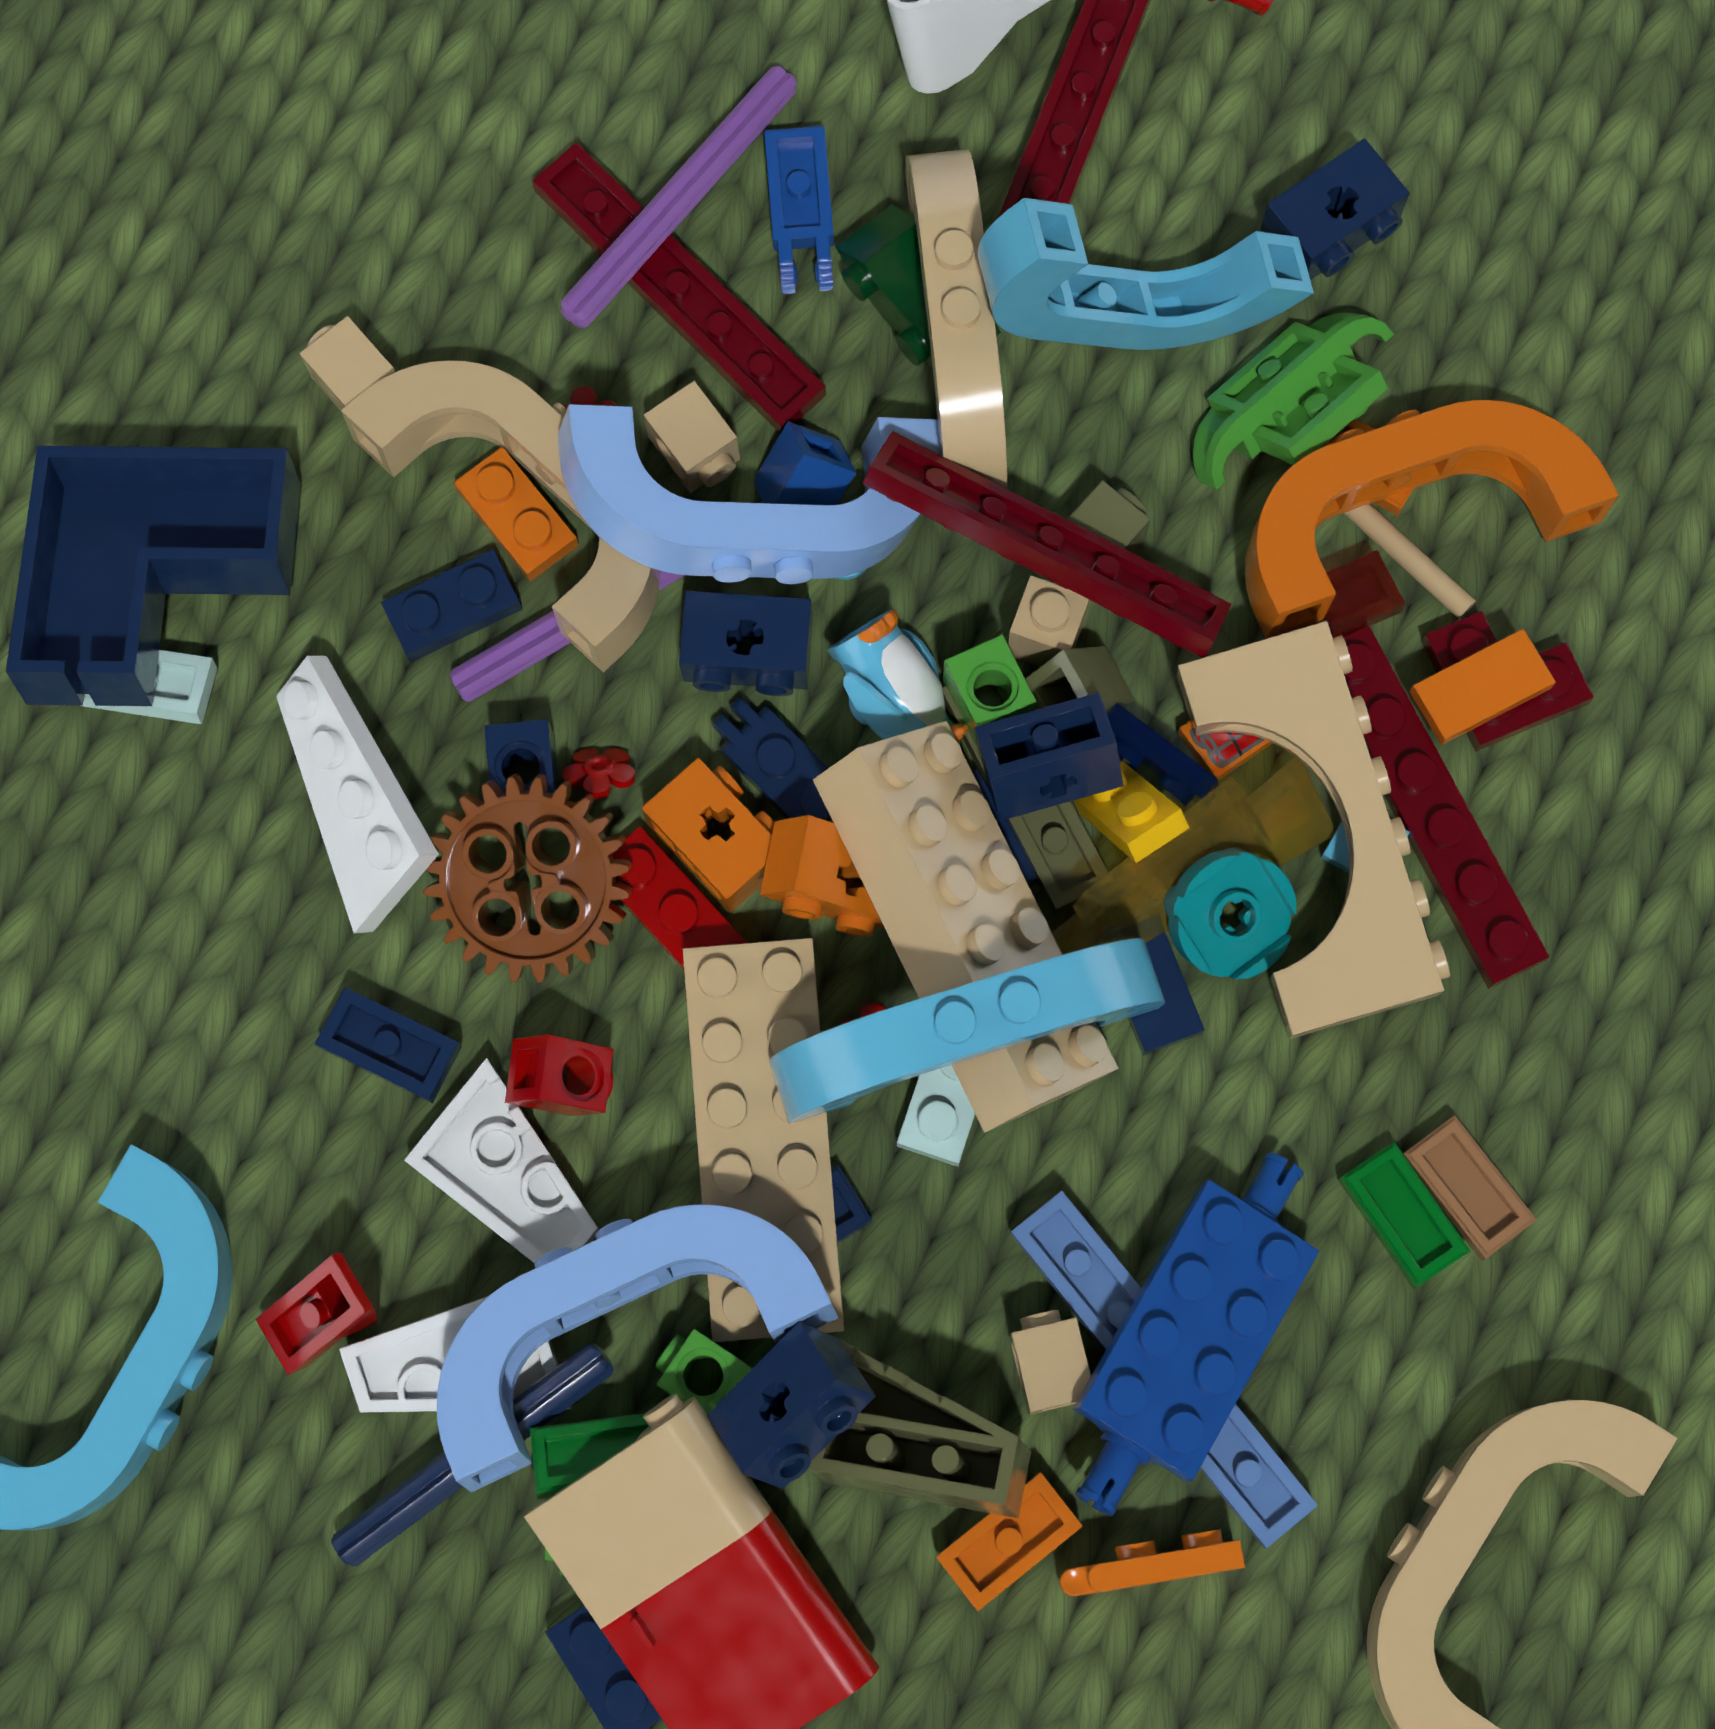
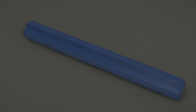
(436, 1481)

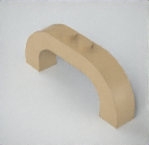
(958, 311)
(468, 399)
(1463, 1509)

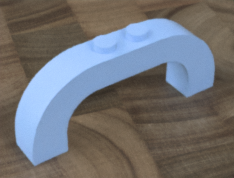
(726, 537)
(585, 1283)

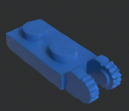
(800, 201)

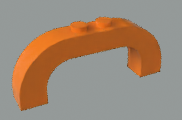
(1489, 438)

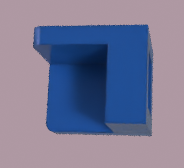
(804, 469)

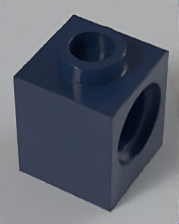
(521, 742)

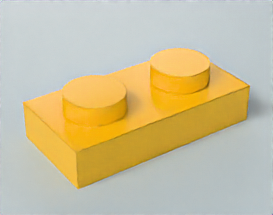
(1134, 815)

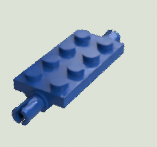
(1194, 1333)

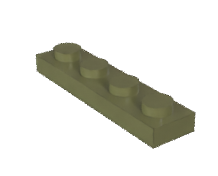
(1050, 837)

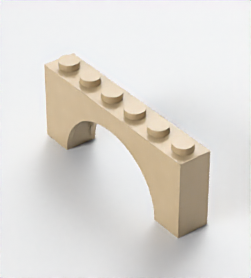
(1298, 698)

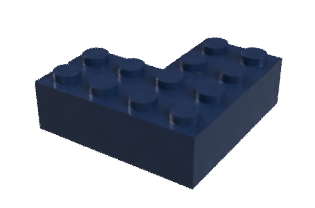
(118, 535)

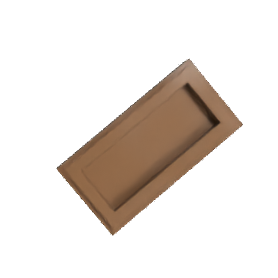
(1469, 1188)

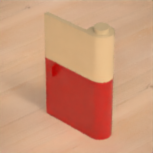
(701, 1582)

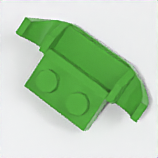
(1291, 395)

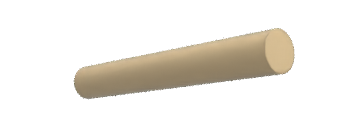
(1412, 559)

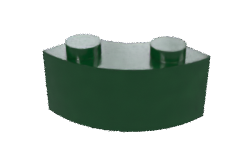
(887, 270)

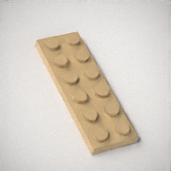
(742, 1012)

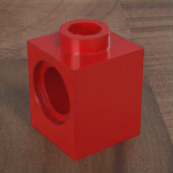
(537, 1075)

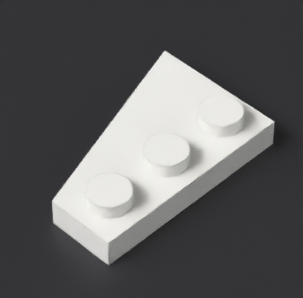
(501, 1170)
(404, 1365)

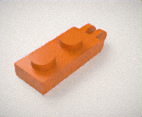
(1142, 1565)

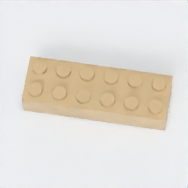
(955, 904)

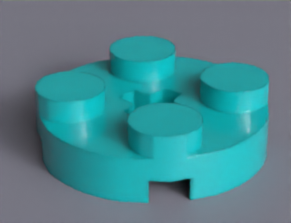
(1198, 902)

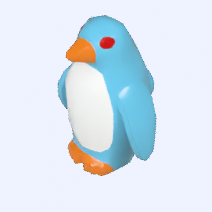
(891, 679)

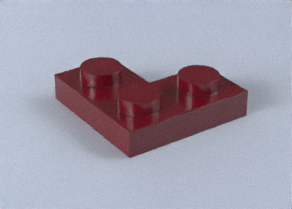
(1474, 634)

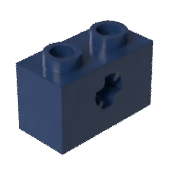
(1350, 185)
(716, 628)
(1049, 756)
(791, 1406)

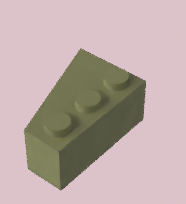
(924, 1448)

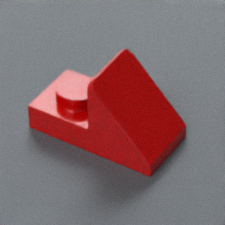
(316, 1314)

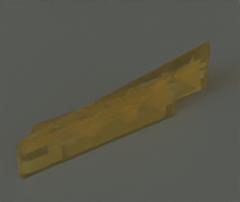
(1272, 823)

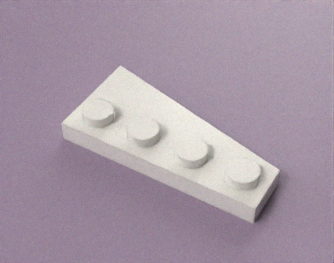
(357, 801)

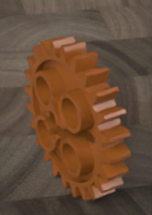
(470, 882)

